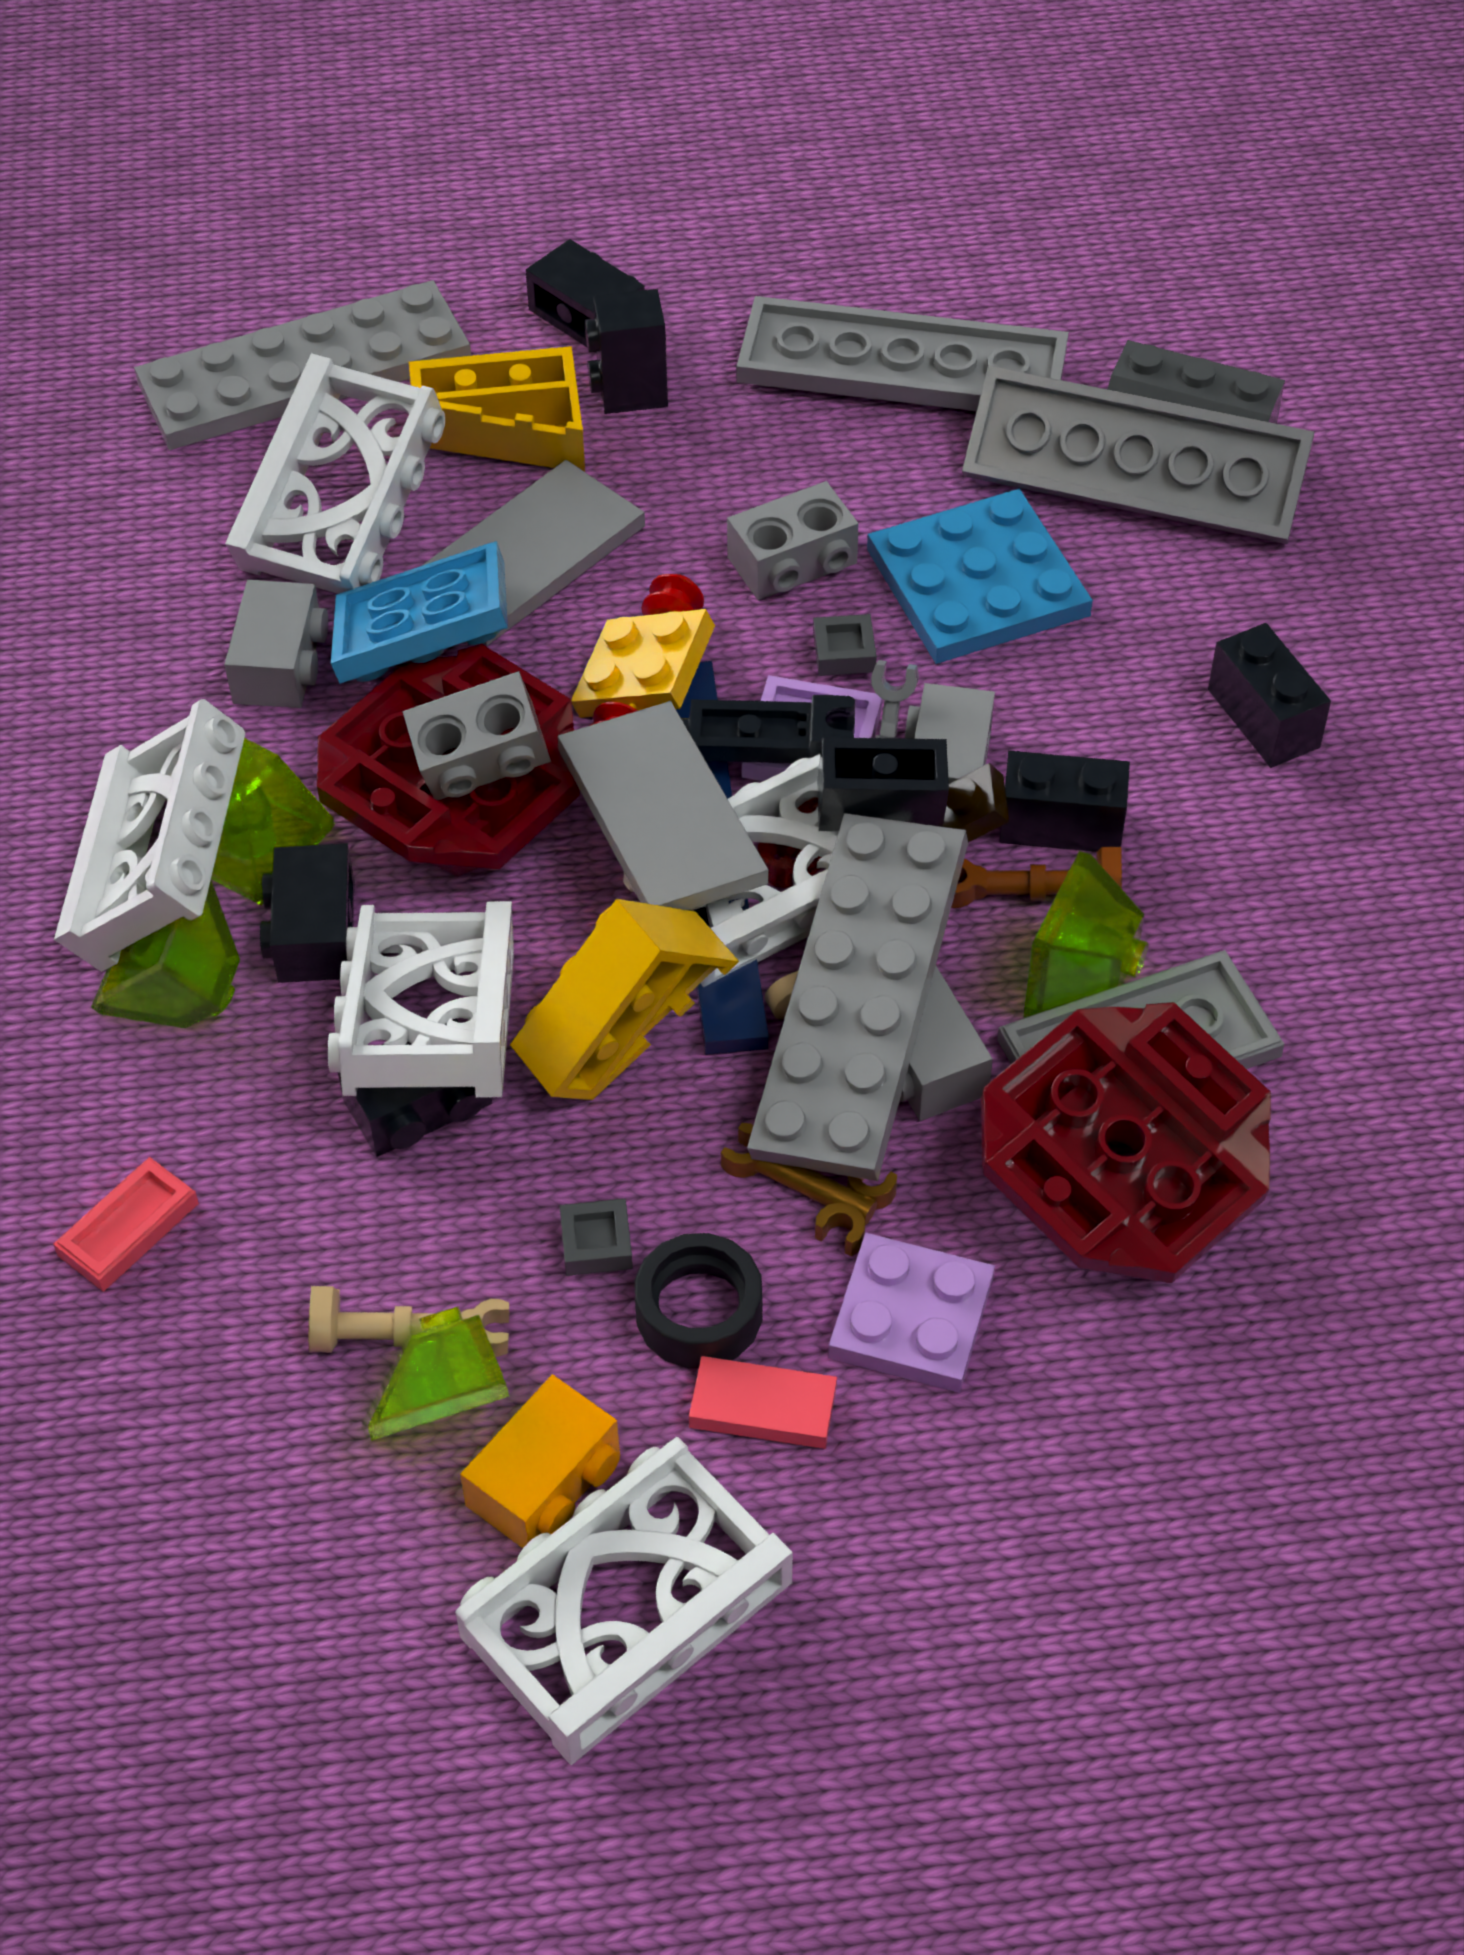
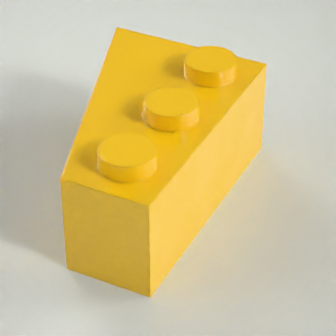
(508, 405)
(614, 992)

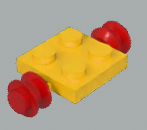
(647, 656)

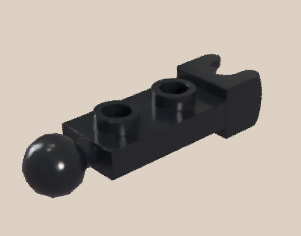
(768, 728)

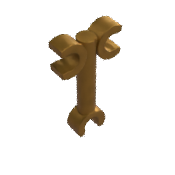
(844, 1206)

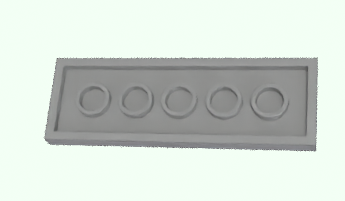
(887, 352)
(255, 374)
(1138, 454)
(859, 997)

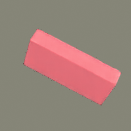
(126, 1224)
(763, 1402)

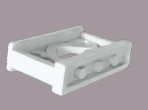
(281, 476)
(118, 887)
(783, 917)
(439, 1053)
(613, 1692)

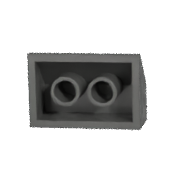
(1196, 382)

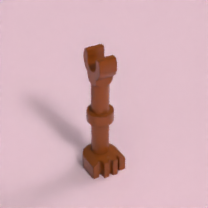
(1036, 882)

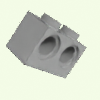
(792, 540)
(473, 725)

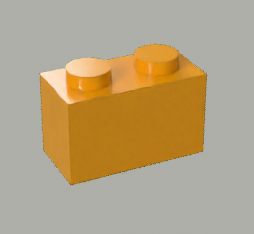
(542, 1463)

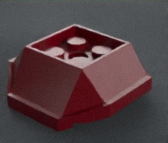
(376, 784)
(1138, 1082)

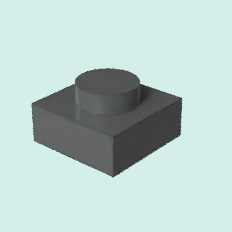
(844, 644)
(596, 1237)

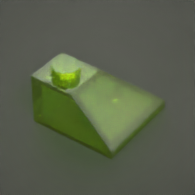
(264, 812)
(1085, 940)
(174, 972)
(436, 1375)

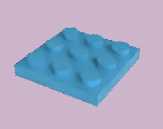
(978, 575)
(419, 613)

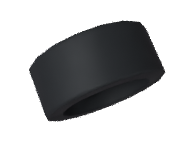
(698, 1255)

